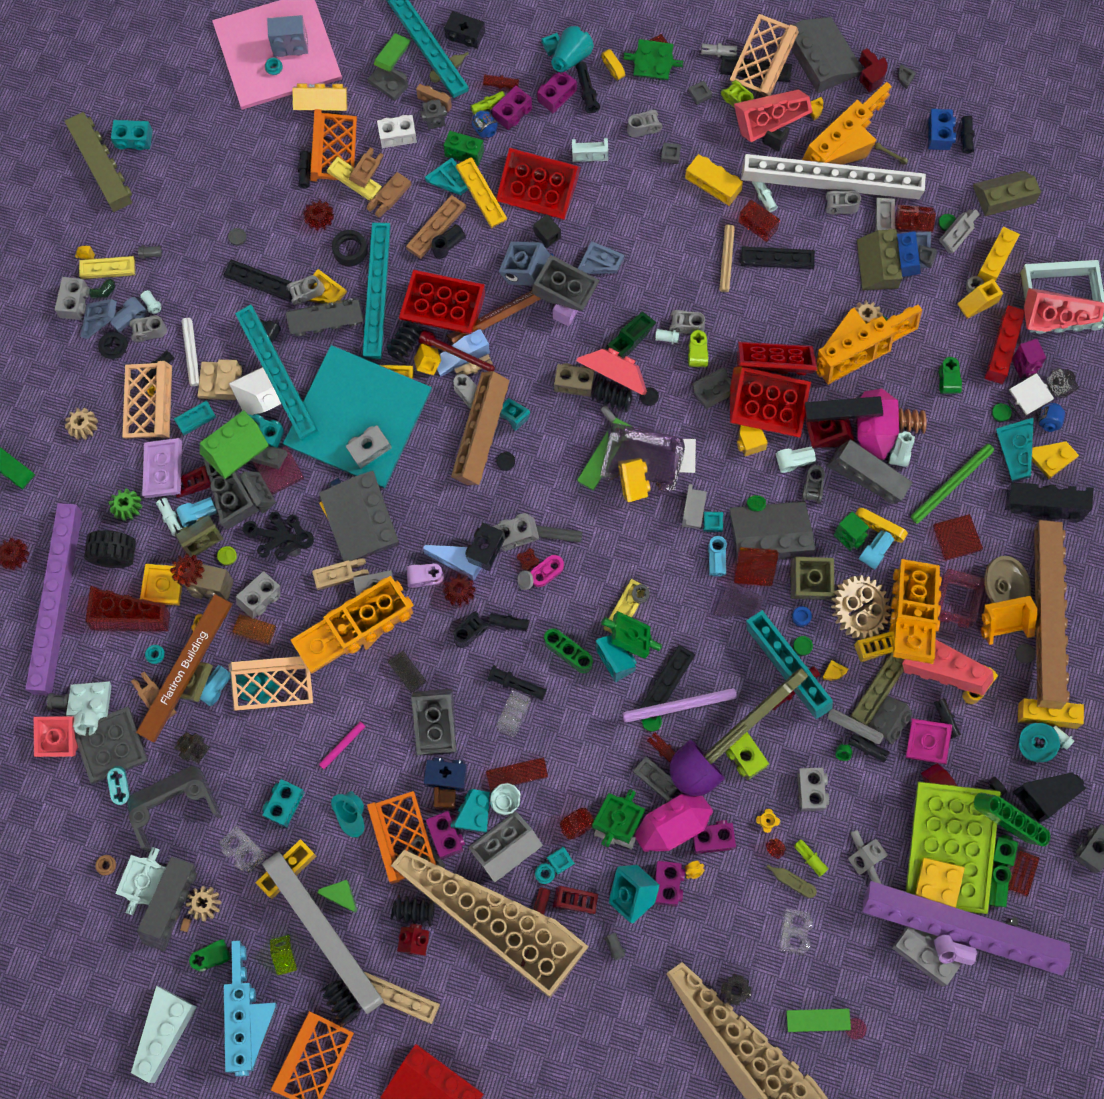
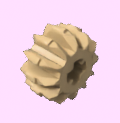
(868, 310)
(74, 423)
(211, 905)

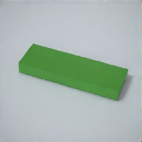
(392, 52)
(818, 1020)

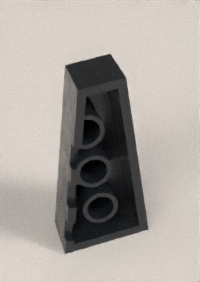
(1049, 501)

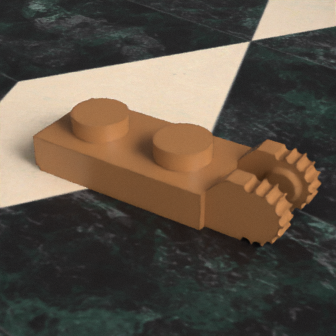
(365, 168)
(389, 194)
(148, 693)

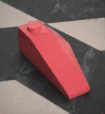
(1054, 310)

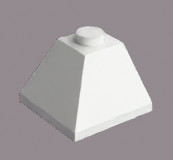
(255, 392)

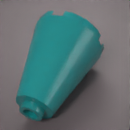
(571, 49)

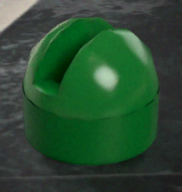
(843, 756)

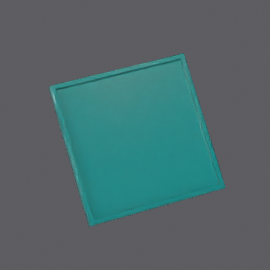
(350, 398)

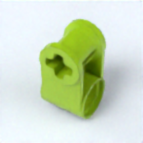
(736, 93)
(698, 351)

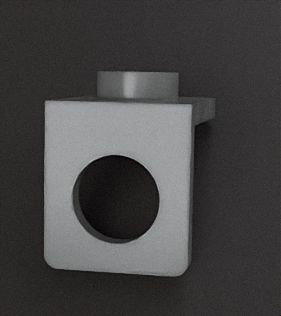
(871, 853)

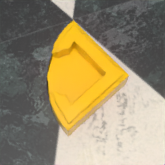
(817, 107)
(84, 252)
(834, 671)

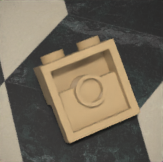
(216, 378)

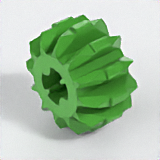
(122, 511)

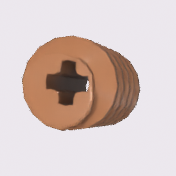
(912, 420)

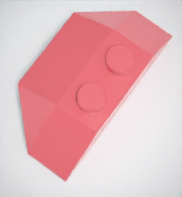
(616, 368)

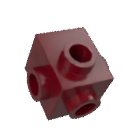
(413, 940)

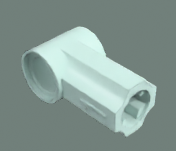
(901, 452)
(790, 460)

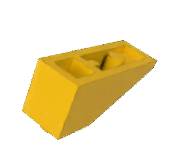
(751, 440)

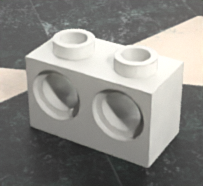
(397, 135)

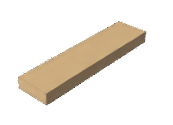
(405, 1000)

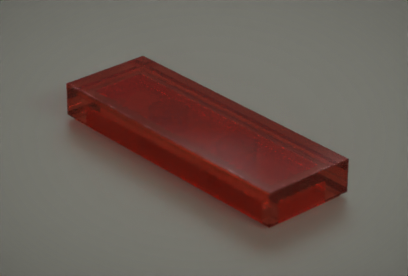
(517, 773)

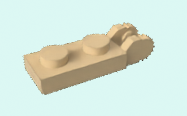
(338, 573)

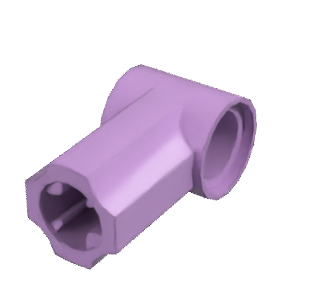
(950, 951)

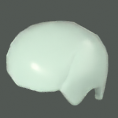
(505, 799)

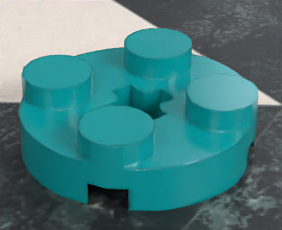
(1039, 754)

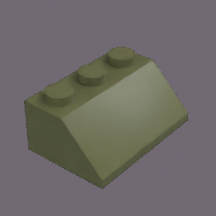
(1007, 192)
(879, 260)

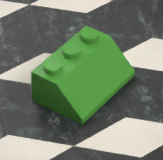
(233, 444)

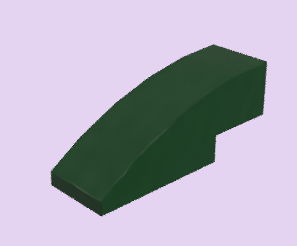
(632, 334)

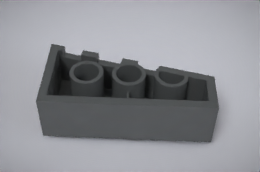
(324, 316)
(869, 472)
(231, 497)
(166, 904)

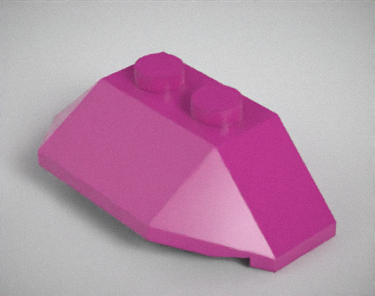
(879, 433)
(673, 823)

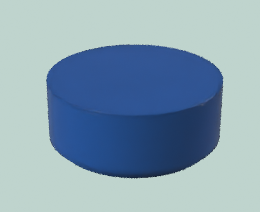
(801, 616)

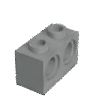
(67, 298)
(516, 536)
(254, 592)
(806, 789)

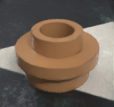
(100, 862)

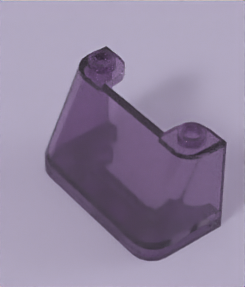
(659, 450)

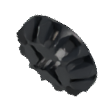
(108, 340)

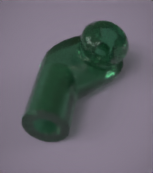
(104, 291)

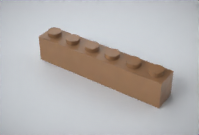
(480, 428)

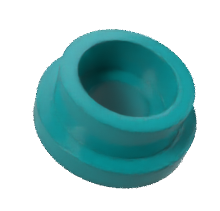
(273, 62)
(149, 652)
(542, 867)

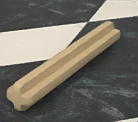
(727, 258)

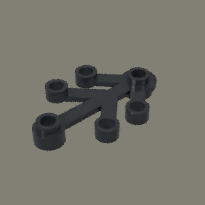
(280, 536)

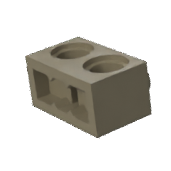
(573, 384)

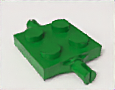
(653, 59)
(631, 634)
(618, 818)

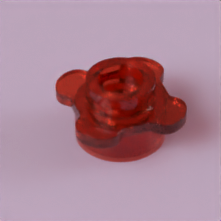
(527, 564)
(775, 848)

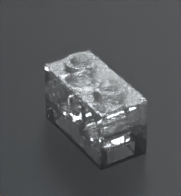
(513, 713)
(245, 846)
(788, 931)

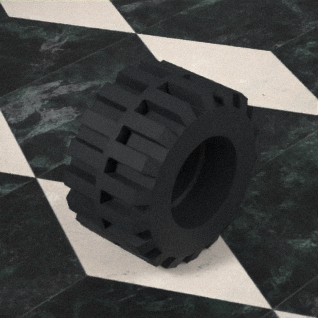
(109, 549)

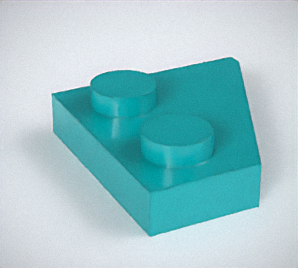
(447, 178)
(473, 812)

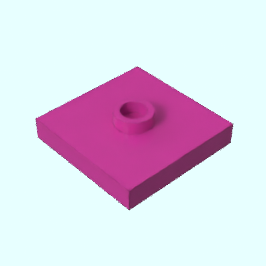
(929, 741)

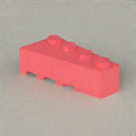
(771, 113)
(953, 669)

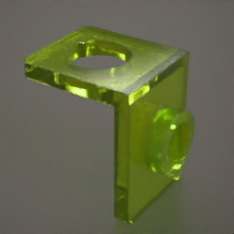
(282, 956)

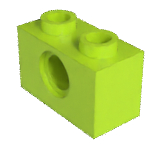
(755, 764)

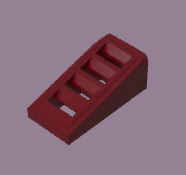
(204, 483)
(574, 907)

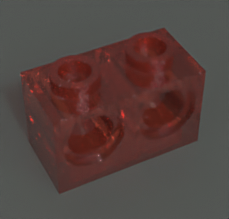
(915, 218)
(759, 220)

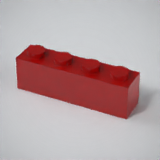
(1005, 344)

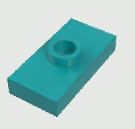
(195, 418)

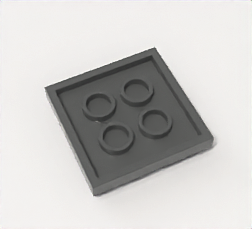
(111, 745)

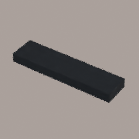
(729, 63)
(777, 257)
(258, 279)
(843, 409)
(669, 678)

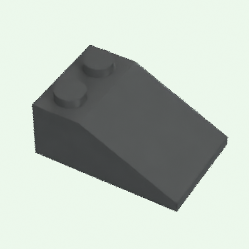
(564, 284)
(434, 721)

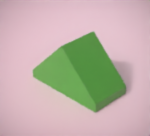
(340, 894)

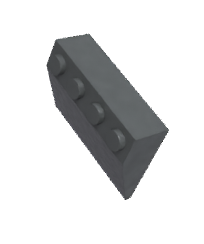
(824, 53)
(359, 517)
(776, 527)

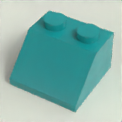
(615, 659)
(633, 892)

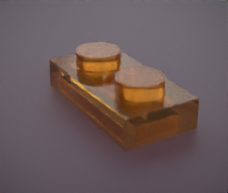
(254, 629)

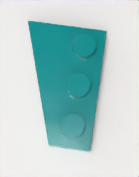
(1016, 445)

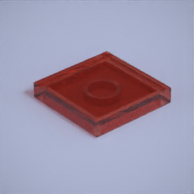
(957, 537)
(755, 566)

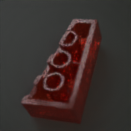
(123, 613)

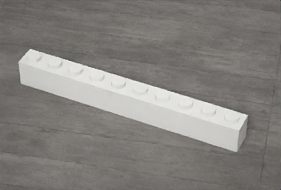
(833, 176)

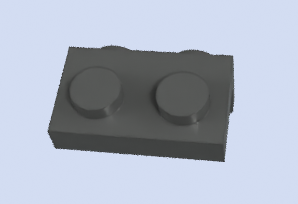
(712, 388)
(891, 719)

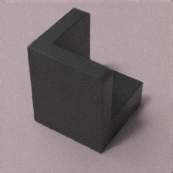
(776, 138)
(547, 231)

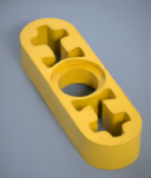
(878, 523)

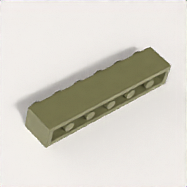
(100, 165)

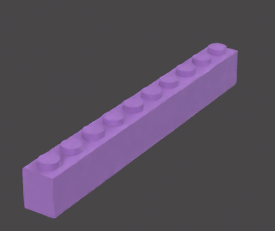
(54, 599)
(966, 928)

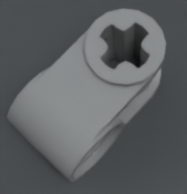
(646, 122)
(841, 202)
(302, 291)
(686, 321)
(144, 329)
(465, 392)

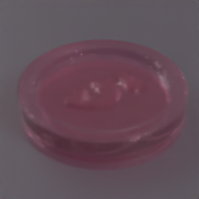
(858, 1029)

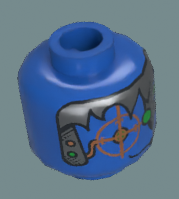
(484, 124)
(1051, 417)

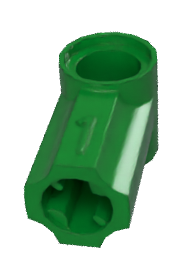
(999, 888)

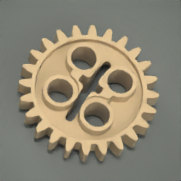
(870, 623)

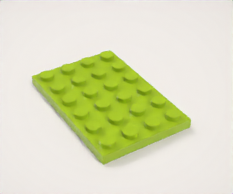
(956, 833)

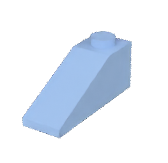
(473, 344)
(454, 558)

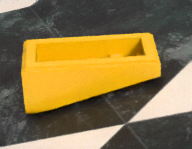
(859, 646)

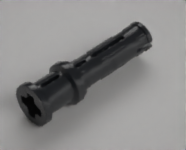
(589, 94)
(507, 680)

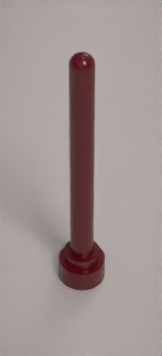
(428, 338)

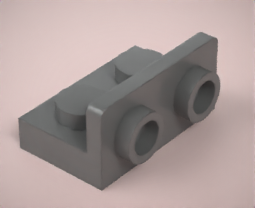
(389, 83)
(258, 490)

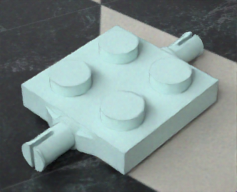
(140, 880)

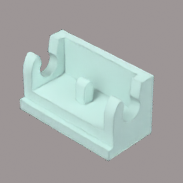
(590, 151)

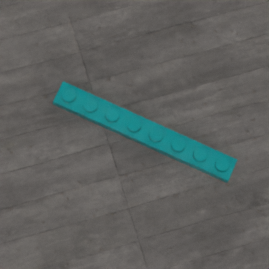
(429, 47)
(376, 291)
(276, 372)

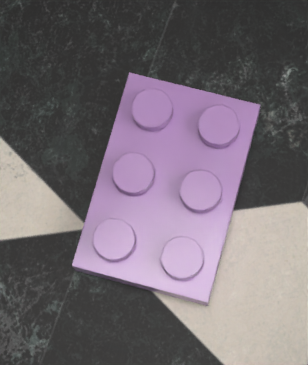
(162, 468)

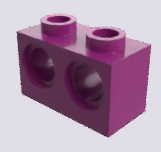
(559, 93)
(509, 105)
(1028, 358)
(441, 836)
(715, 844)
(672, 884)

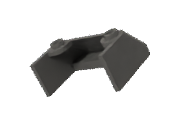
(186, 781)

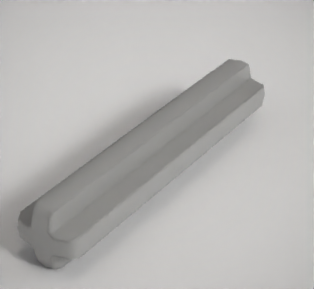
(855, 726)

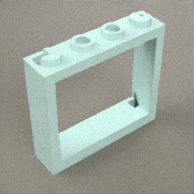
(1064, 269)

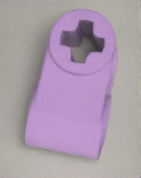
(422, 575)

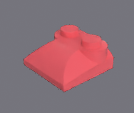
(54, 736)

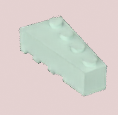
(161, 1032)

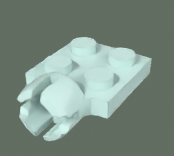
(88, 704)

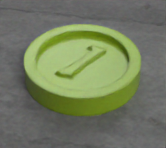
(227, 555)

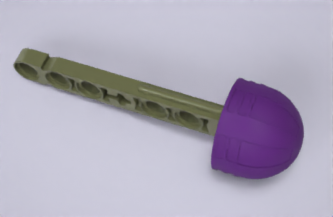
(695, 771)

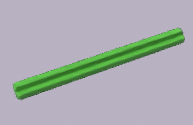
(952, 483)

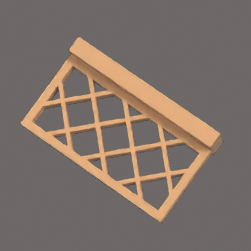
(779, 56)
(162, 400)
(265, 666)

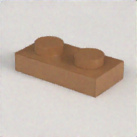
(427, 93)

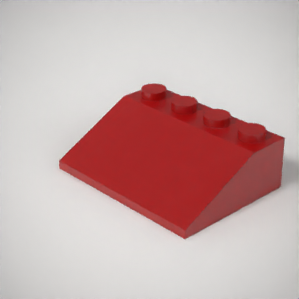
(538, 183)
(442, 302)
(776, 357)
(768, 401)
(428, 1078)

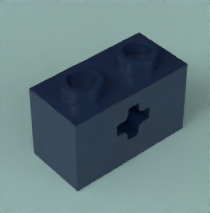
(454, 780)

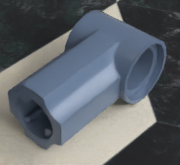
(131, 310)

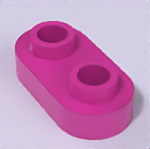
(544, 569)

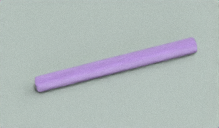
(679, 705)

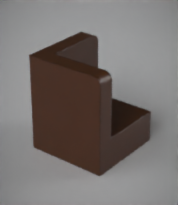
(444, 799)

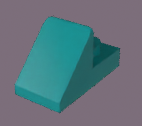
(514, 413)

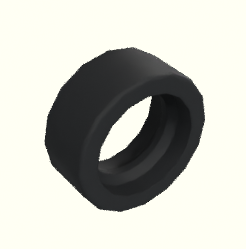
(345, 236)

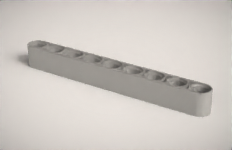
(323, 933)

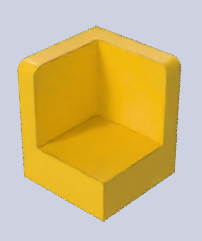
(427, 359)

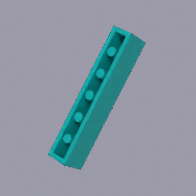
(788, 662)

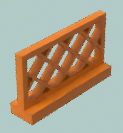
(318, 141)
(383, 836)
(296, 1051)

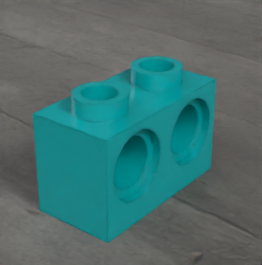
(132, 131)
(269, 426)
(288, 805)

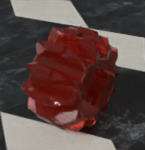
(318, 215)
(17, 558)
(194, 566)
(452, 588)
(576, 823)

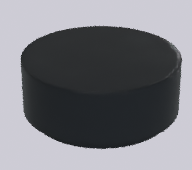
(995, 784)

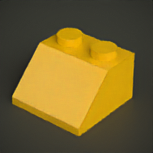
(633, 479)

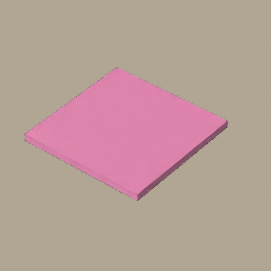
(247, 49)

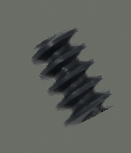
(403, 340)
(612, 395)
(413, 911)
(341, 1001)

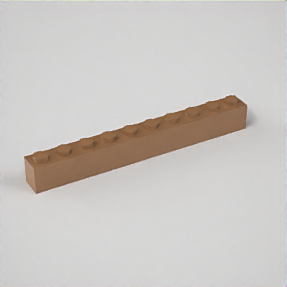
(1051, 619)

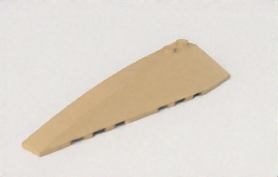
(499, 923)
(741, 1049)

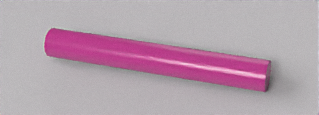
(342, 745)

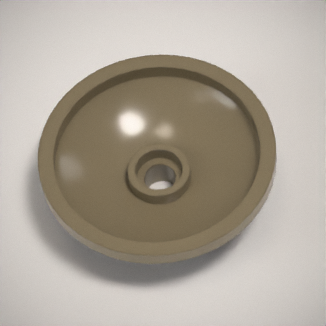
(1006, 579)

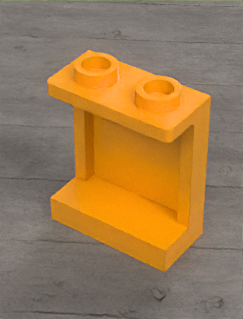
(1009, 617)

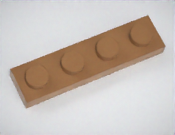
(436, 226)

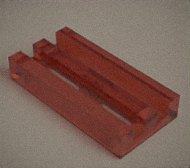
(1011, 887)

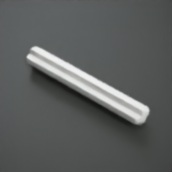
(190, 350)

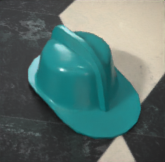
(252, 689)
(349, 813)

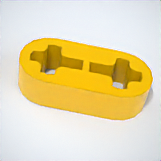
(613, 64)

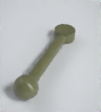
(903, 160)

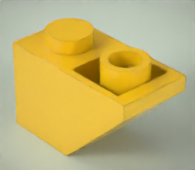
(980, 299)

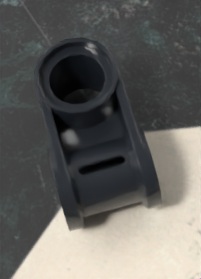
(472, 627)

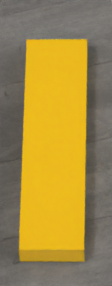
(481, 192)

